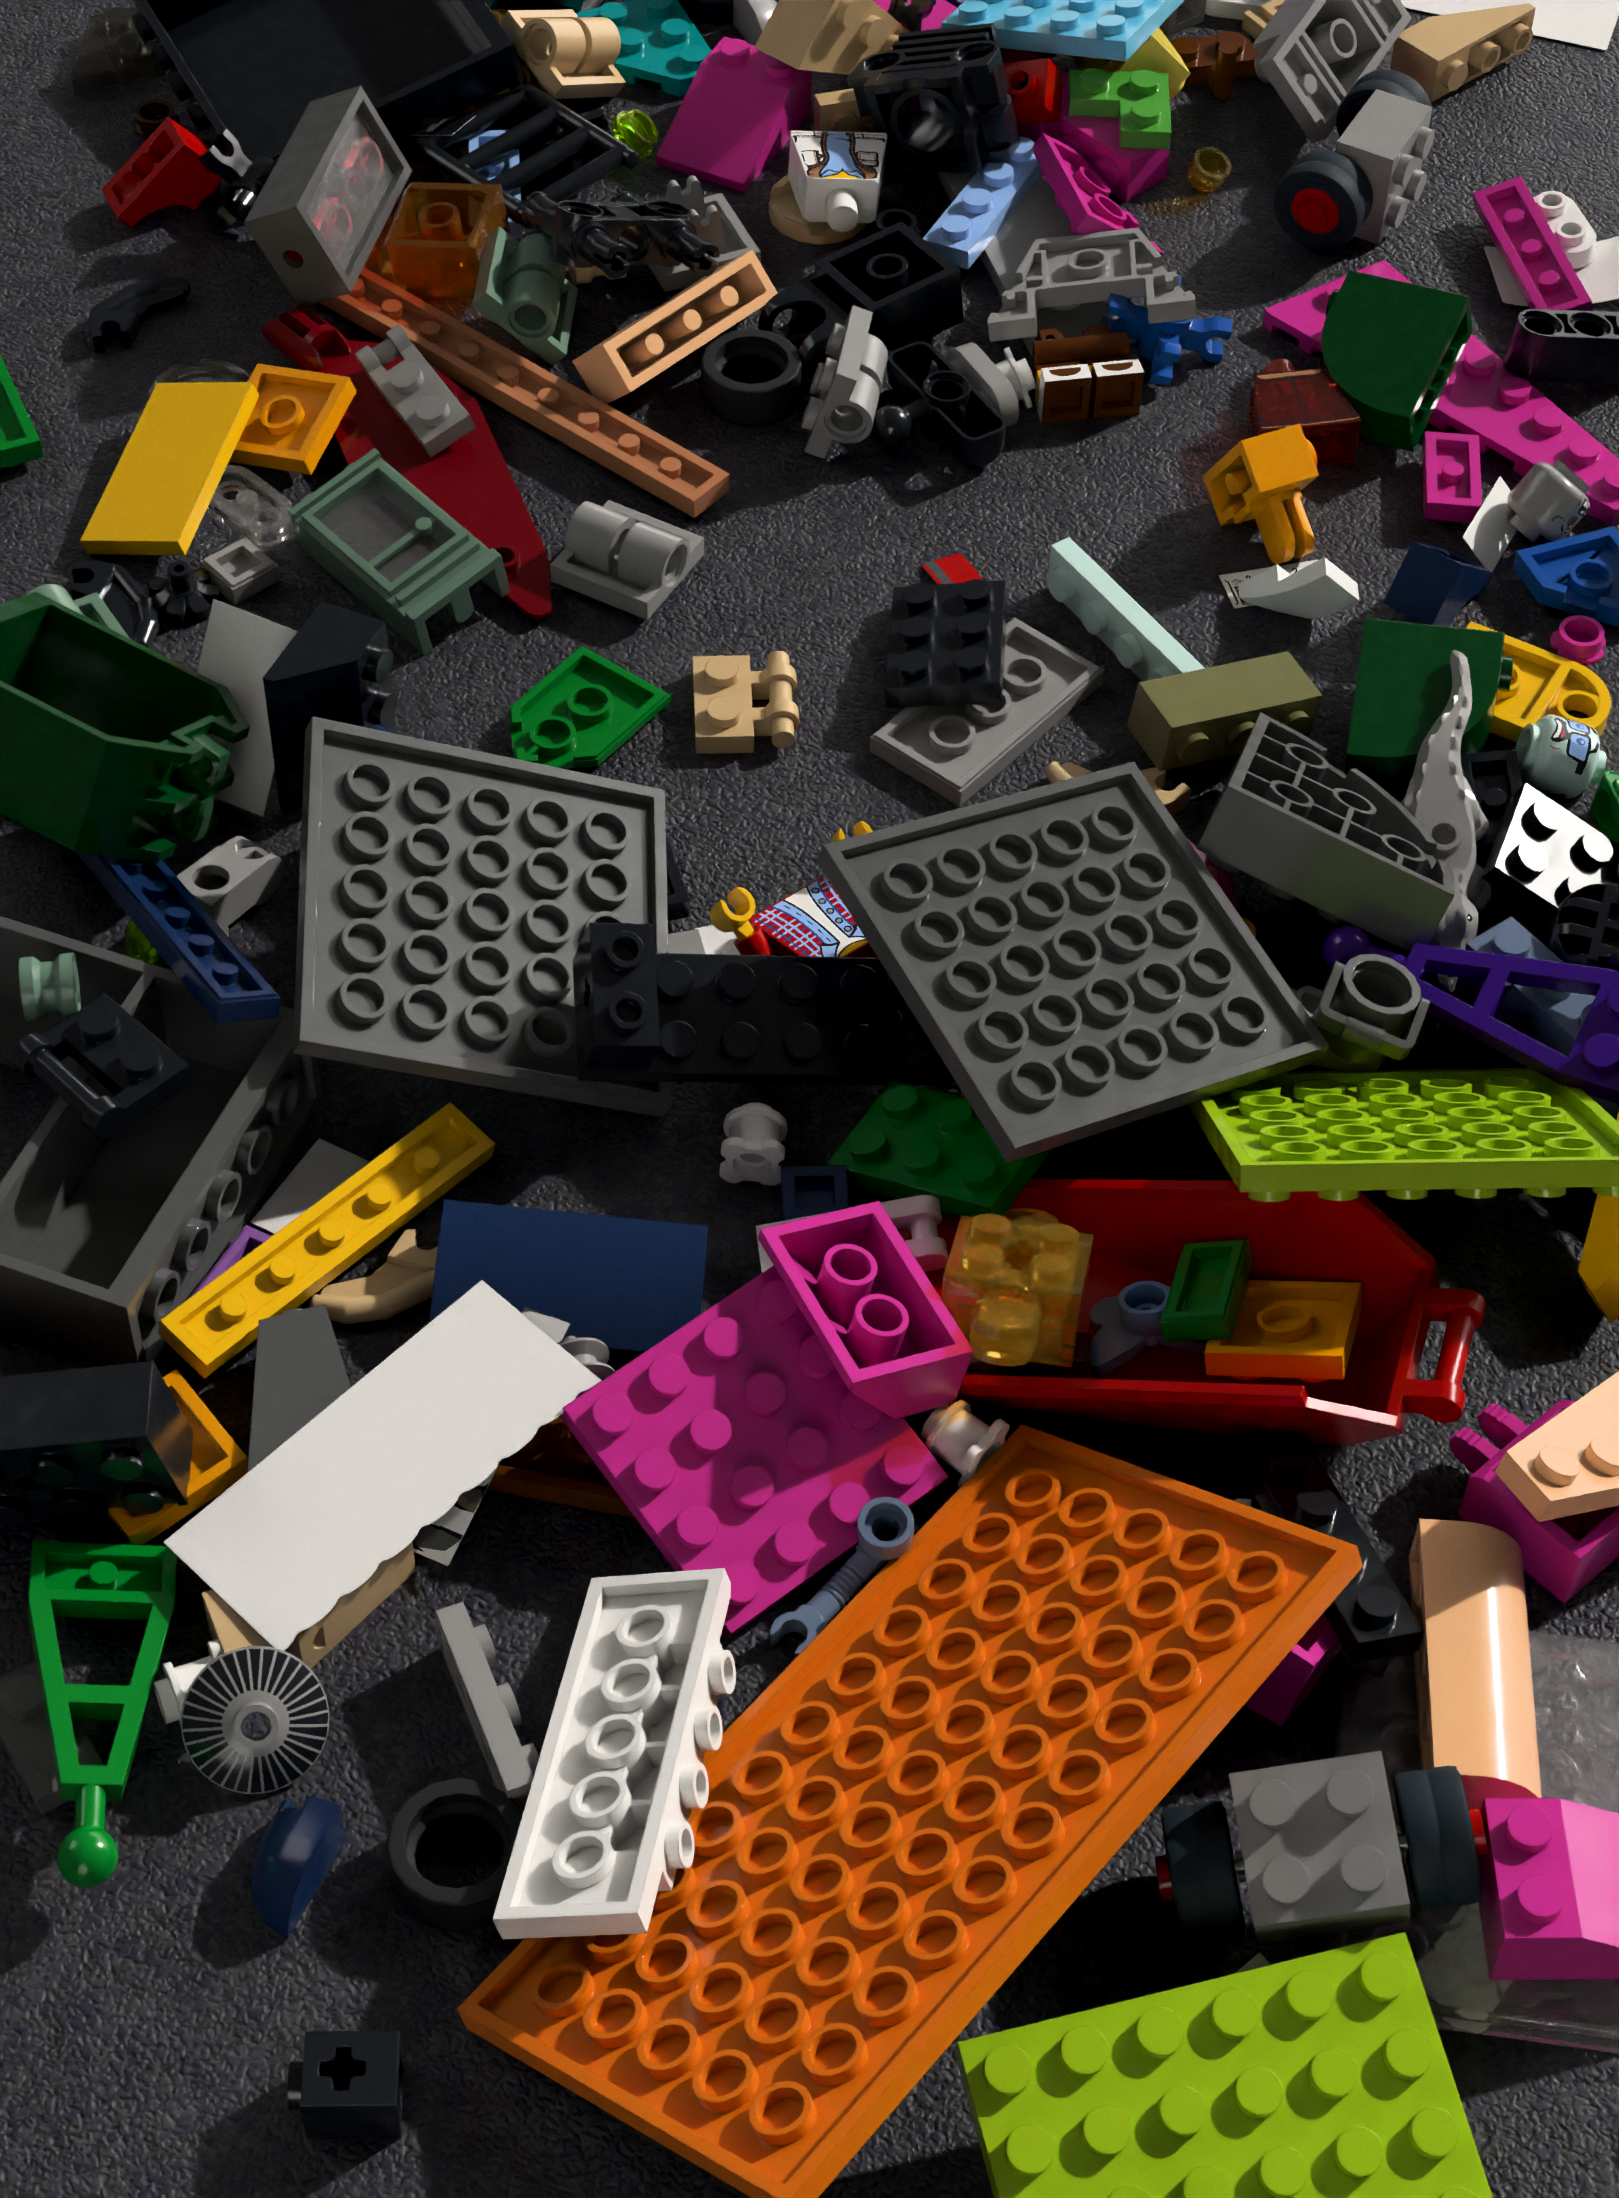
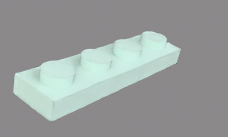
(1114, 615)

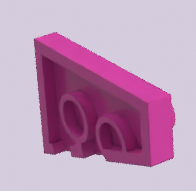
(1080, 189)

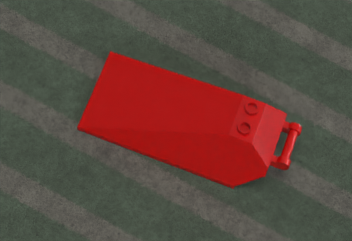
(1140, 1238)

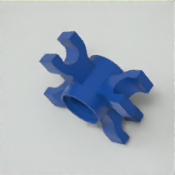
(1165, 341)

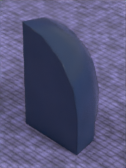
(294, 1860)

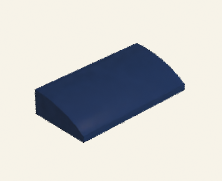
(600, 1273)

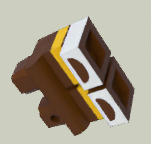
(1085, 375)

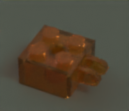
(439, 238)

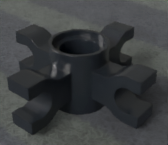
(243, 176)

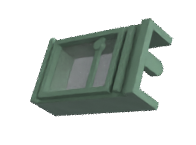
(394, 548)

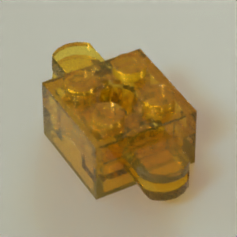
(1018, 1286)

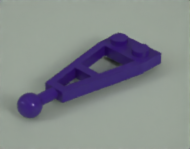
(1595, 1053)

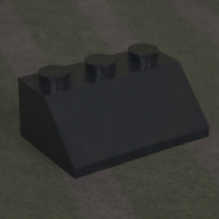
(328, 671)

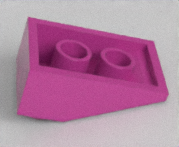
(736, 115)
(1549, 1890)

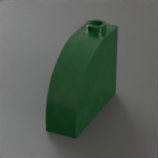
(1393, 352)
(1405, 688)

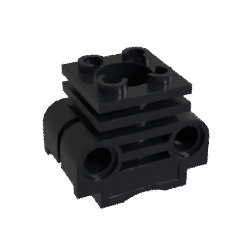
(938, 101)

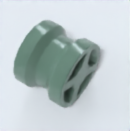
(49, 986)

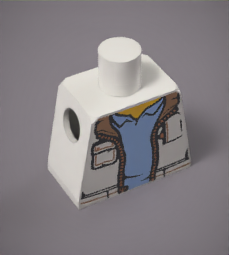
(837, 176)

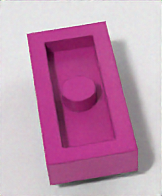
(1451, 476)

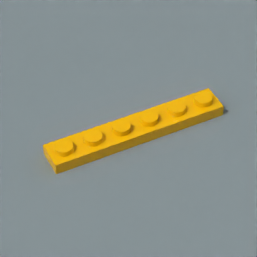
(325, 1239)

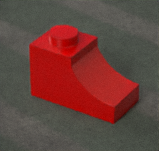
(161, 175)

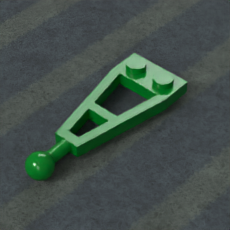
(102, 1584)

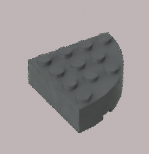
(1327, 839)

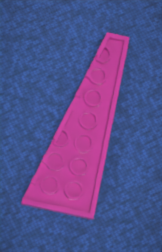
(1483, 402)

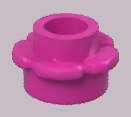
(1579, 640)

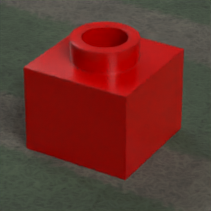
(1035, 91)

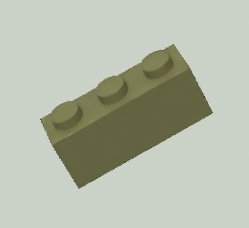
(1214, 708)

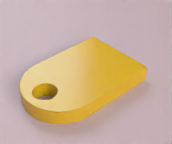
(1544, 686)

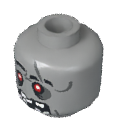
(1548, 501)

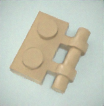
(724, 703)

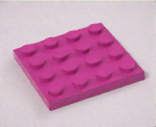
(748, 1448)

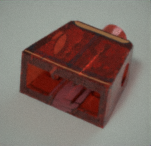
(1307, 398)

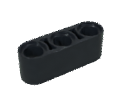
(1565, 346)

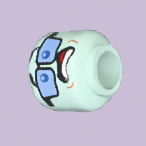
(1560, 756)

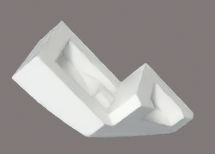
(1306, 593)

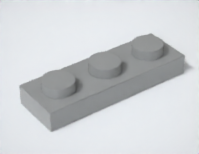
(489, 1707)

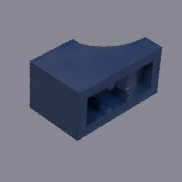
(1434, 585)

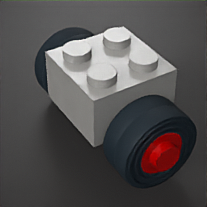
(1372, 172)
(1321, 1850)

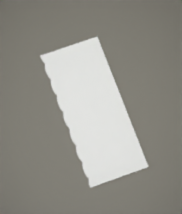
(380, 1464)

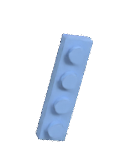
(984, 206)

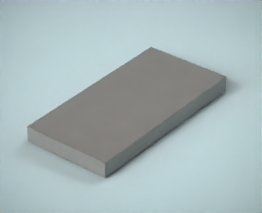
(968, 744)

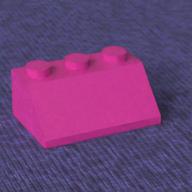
(872, 1308)

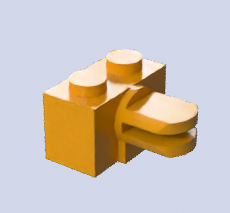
(1264, 483)

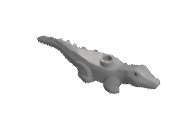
(1450, 812)

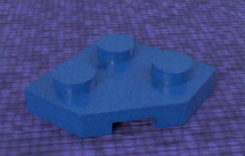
(1575, 574)

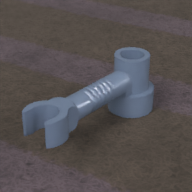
(883, 1534)

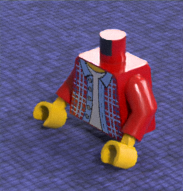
(800, 925)

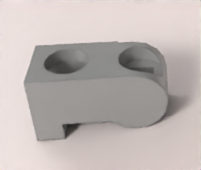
(233, 879)

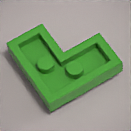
(1135, 98)

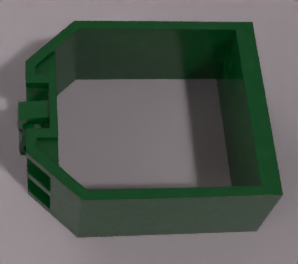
(107, 736)

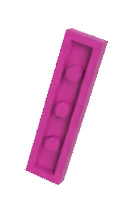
(1530, 248)

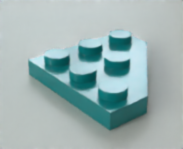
(655, 42)

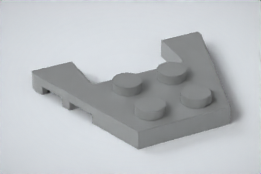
(1086, 270)

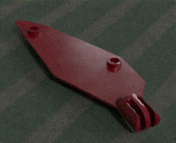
(463, 479)

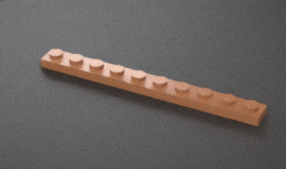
(536, 395)

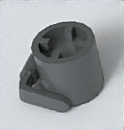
(1369, 1008)

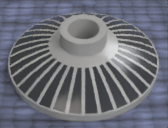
(251, 1682)

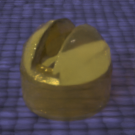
(1208, 169)

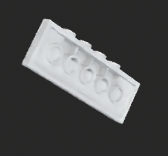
(622, 1758)

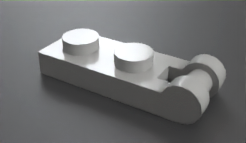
(415, 392)

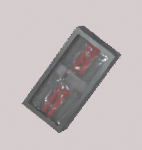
(329, 197)

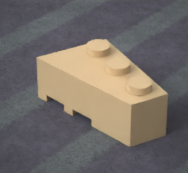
(828, 33)

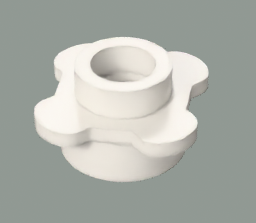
(1019, 376)

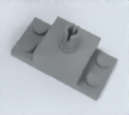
(1321, 50)

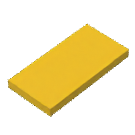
(170, 469)

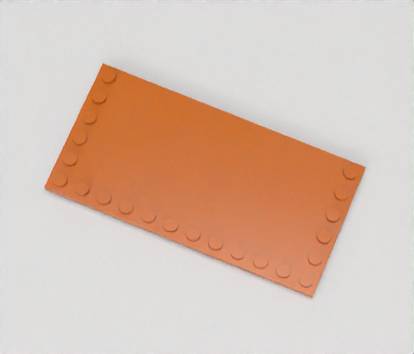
(918, 1809)

